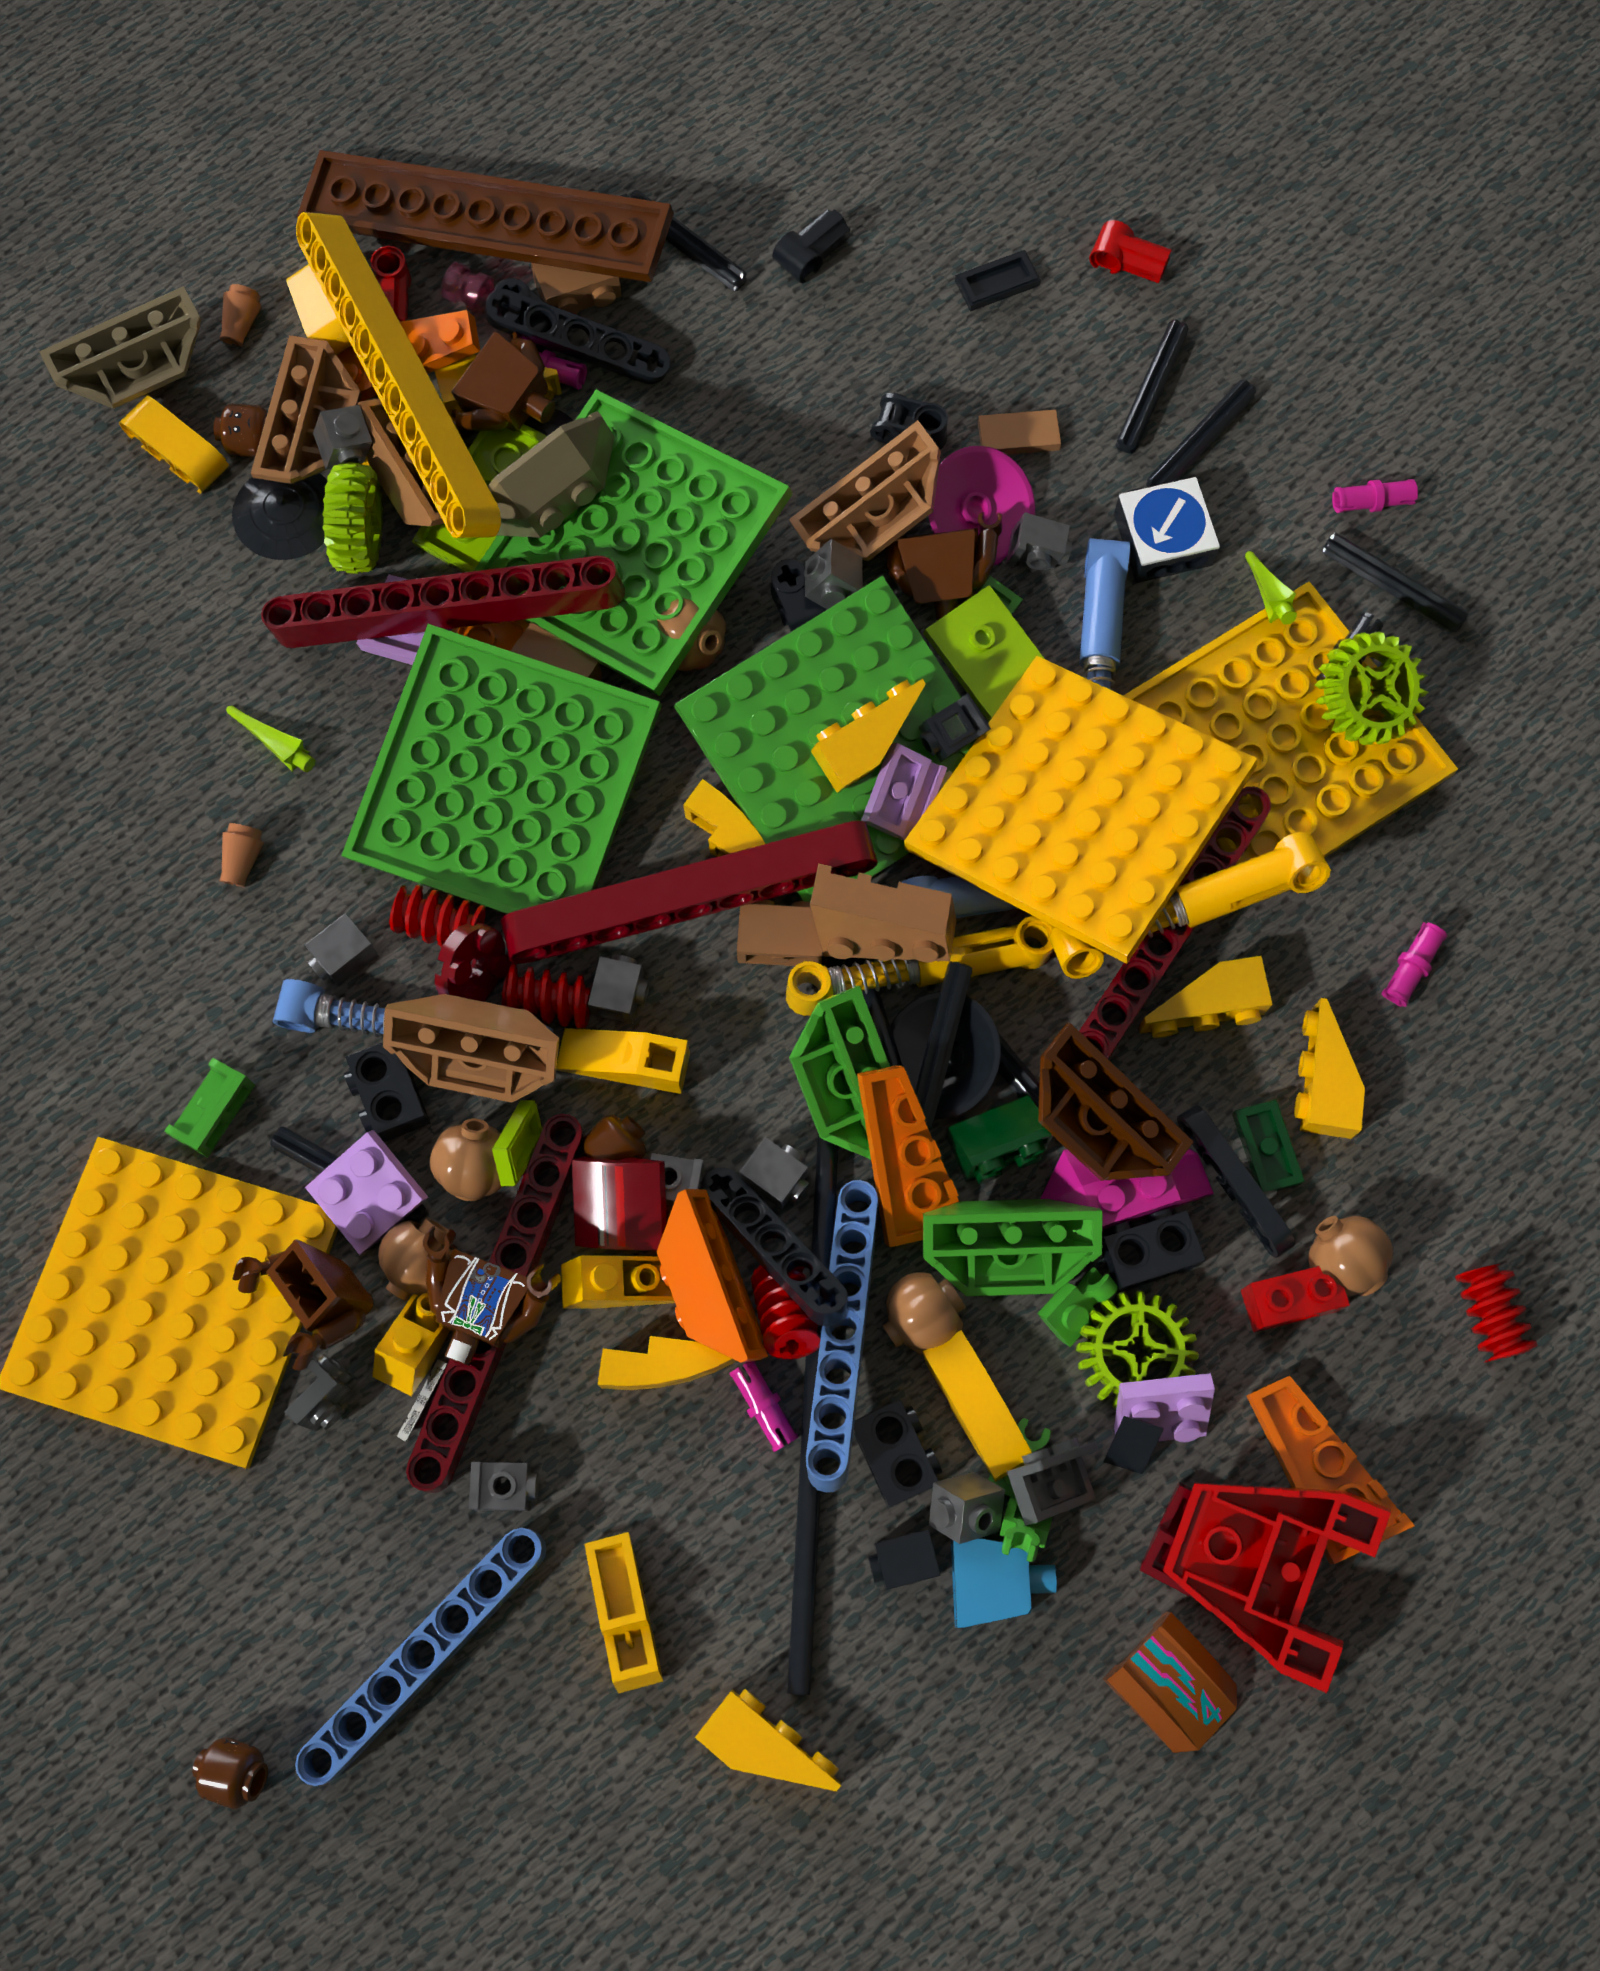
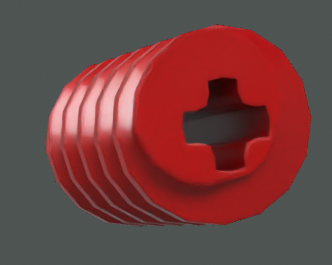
(429, 917)
(547, 996)
(1496, 1312)
(784, 1325)

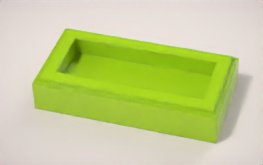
(517, 1143)

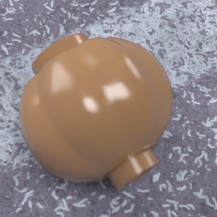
(708, 642)
(465, 1160)
(1352, 1253)
(404, 1257)
(922, 1312)

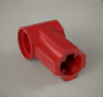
(1121, 250)
(394, 284)

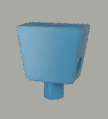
(993, 1584)

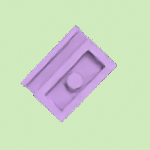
(902, 791)

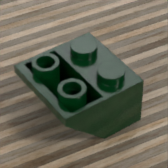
(998, 1140)

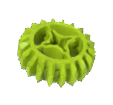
(352, 518)
(1393, 684)
(1139, 1329)

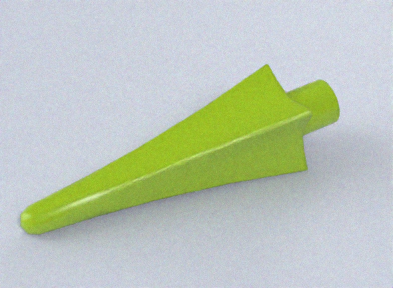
(1275, 594)
(284, 746)

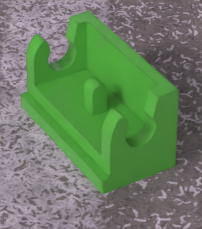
(211, 1108)

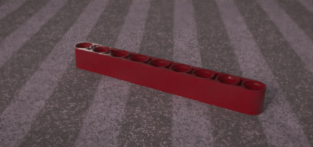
(299, 620)
(686, 892)
(1152, 966)
(484, 1365)

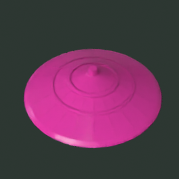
(978, 482)

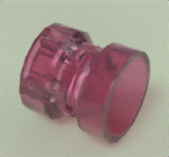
(465, 286)

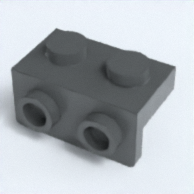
(324, 1398)
(1054, 1482)

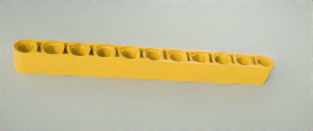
(398, 377)

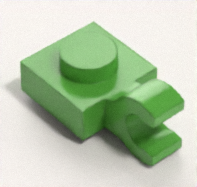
(1071, 1305)

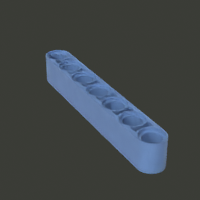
(838, 1353)
(401, 1663)

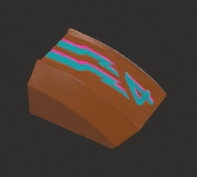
(1175, 1686)

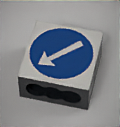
(1166, 529)

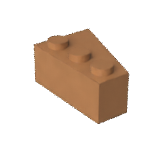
(880, 920)

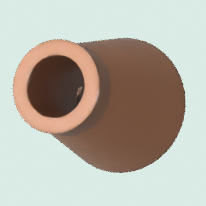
(238, 313)
(239, 852)

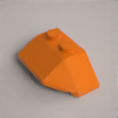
(707, 1281)

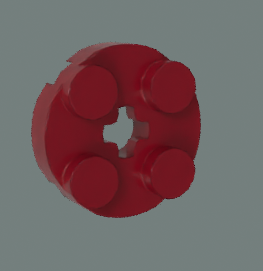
(489, 962)

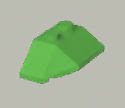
(826, 1062)
(1011, 1244)

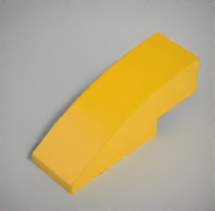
(722, 819)
(664, 1365)
(977, 1405)
(623, 1613)

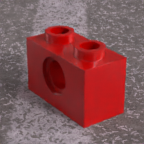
(1292, 1298)

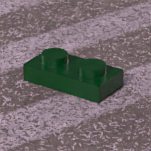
(1268, 1147)

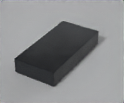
(997, 280)

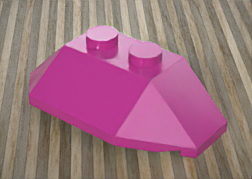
(1127, 1198)

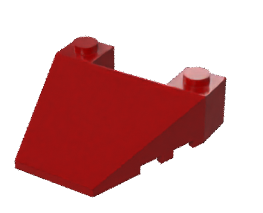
(1255, 1558)

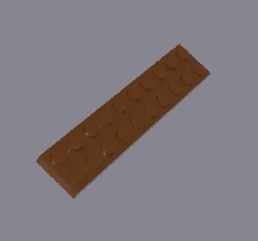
(490, 215)

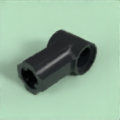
(805, 250)

